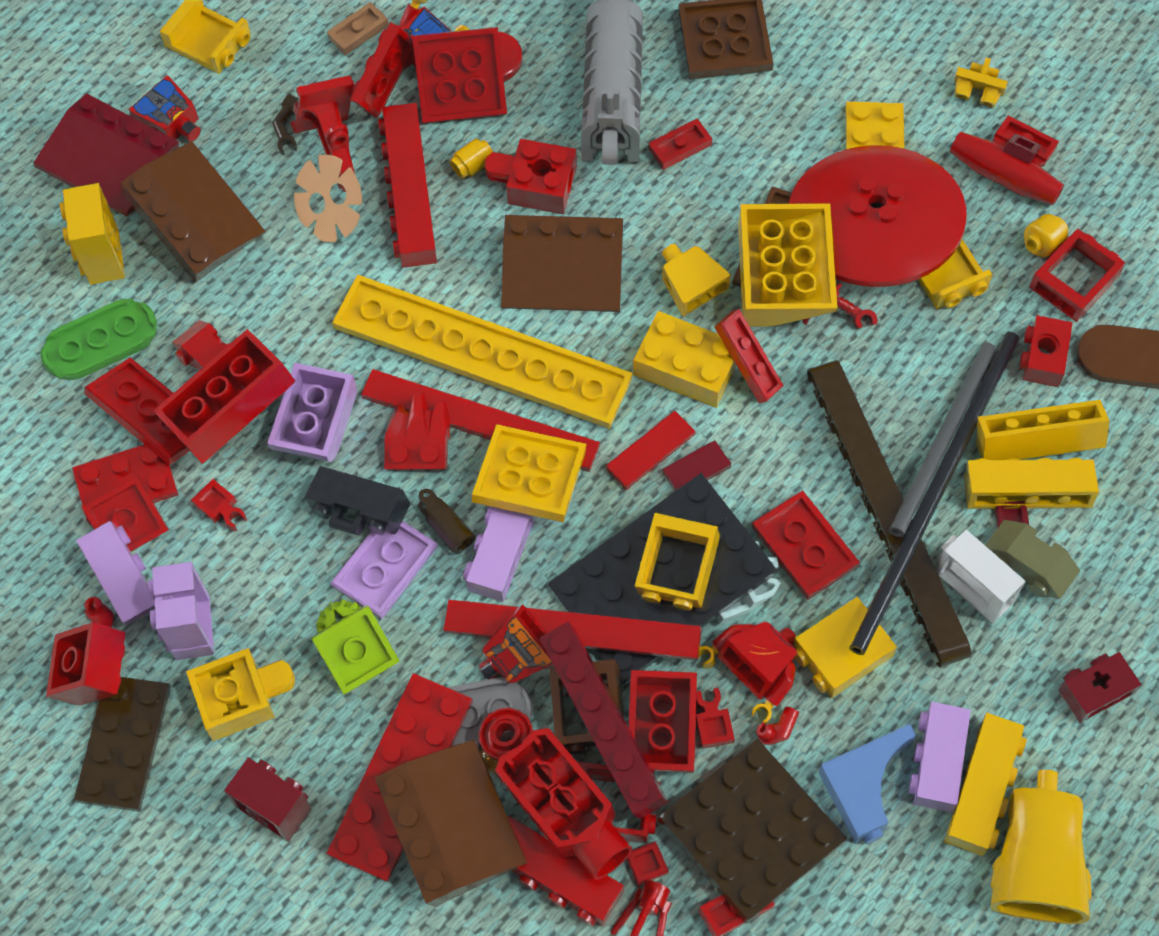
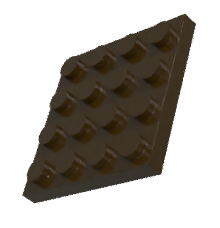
(751, 830)

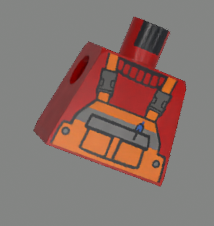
(515, 648)

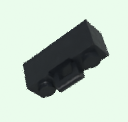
(356, 498)

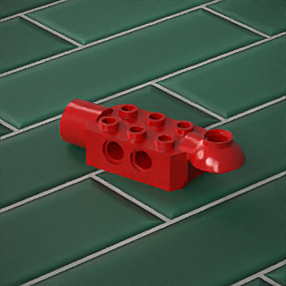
(554, 792)

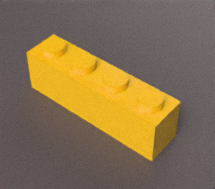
(1043, 431)
(1037, 482)
(985, 783)

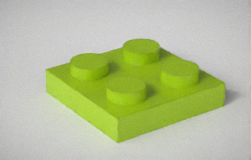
(355, 649)

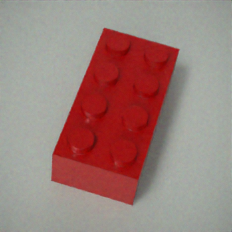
(225, 396)

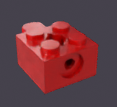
(525, 181)

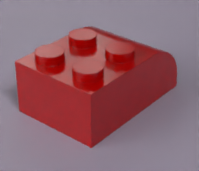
(664, 718)

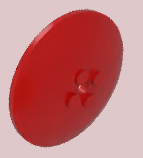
(906, 236)

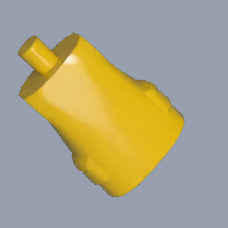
(1043, 857)

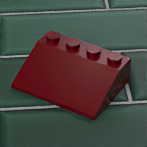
(101, 147)

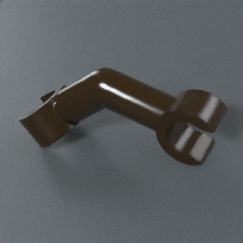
(280, 120)

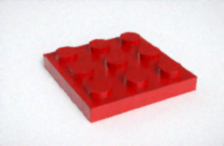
(459, 74)

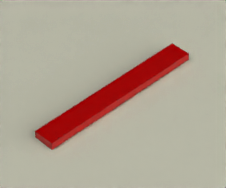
(464, 413)
(594, 630)

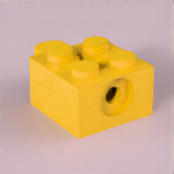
(241, 683)

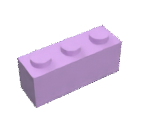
(497, 553)
(118, 571)
(940, 756)

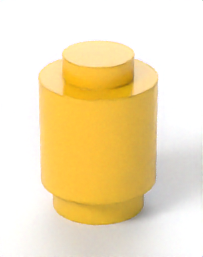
(470, 158)

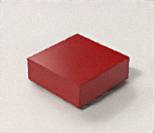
(647, 863)

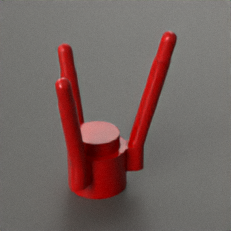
(652, 900)

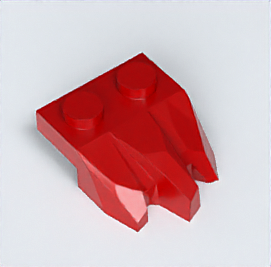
(417, 437)

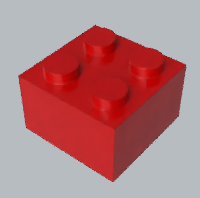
(86, 664)

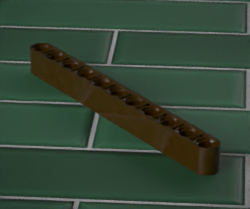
(883, 500)

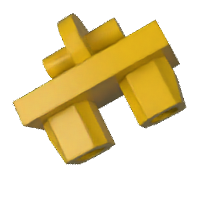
(981, 78)

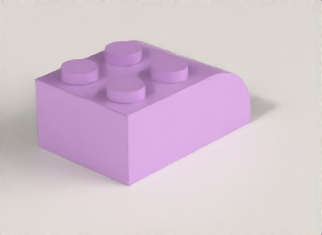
(314, 413)

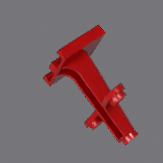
(324, 108)

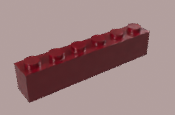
(604, 720)

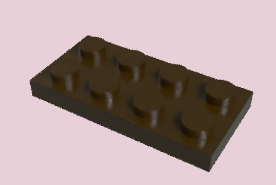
(123, 745)

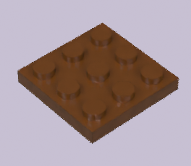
(725, 37)

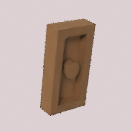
(357, 28)

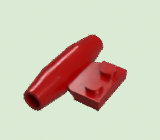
(991, 162)

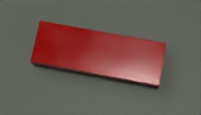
(749, 356)
(650, 450)

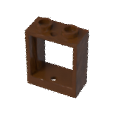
(576, 744)

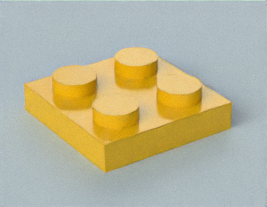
(874, 124)

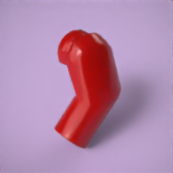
(779, 731)

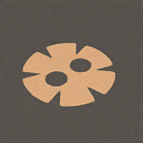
(321, 183)

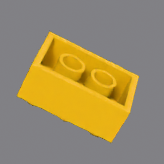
(92, 234)
(684, 359)

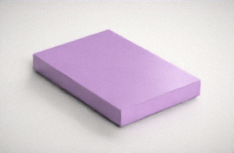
(384, 568)

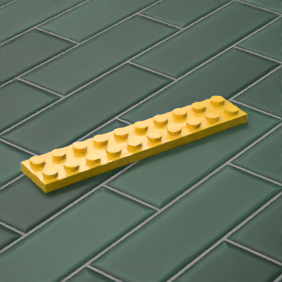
(483, 351)

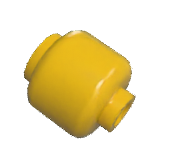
(1045, 235)

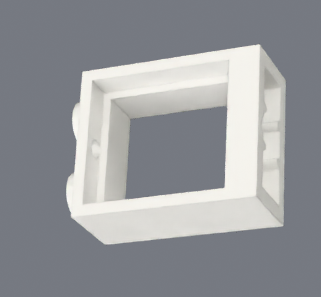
(979, 575)

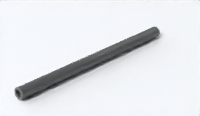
(942, 440)

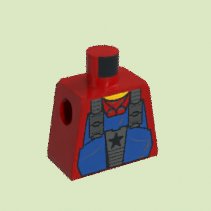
(167, 111)

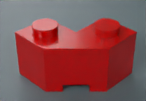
(198, 345)

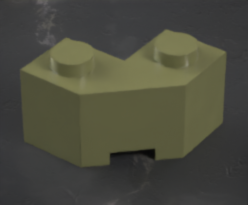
(1044, 567)

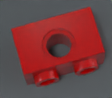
(1055, 338)

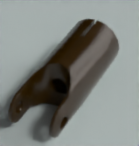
(445, 522)

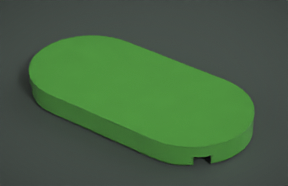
(98, 339)

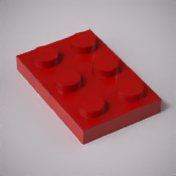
(383, 70)
(109, 472)
(805, 545)

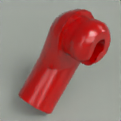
(98, 612)

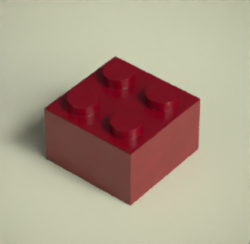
(268, 798)

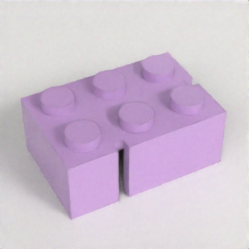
(181, 611)

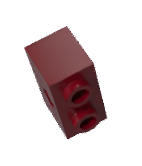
(1088, 700)

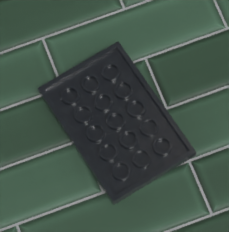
(607, 576)

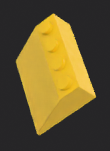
(786, 262)

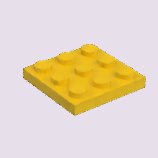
(529, 473)

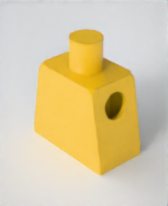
(692, 277)

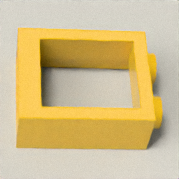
(684, 530)

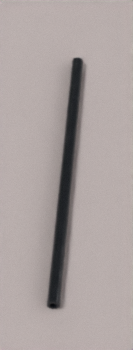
(933, 496)

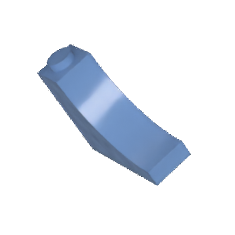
(856, 783)

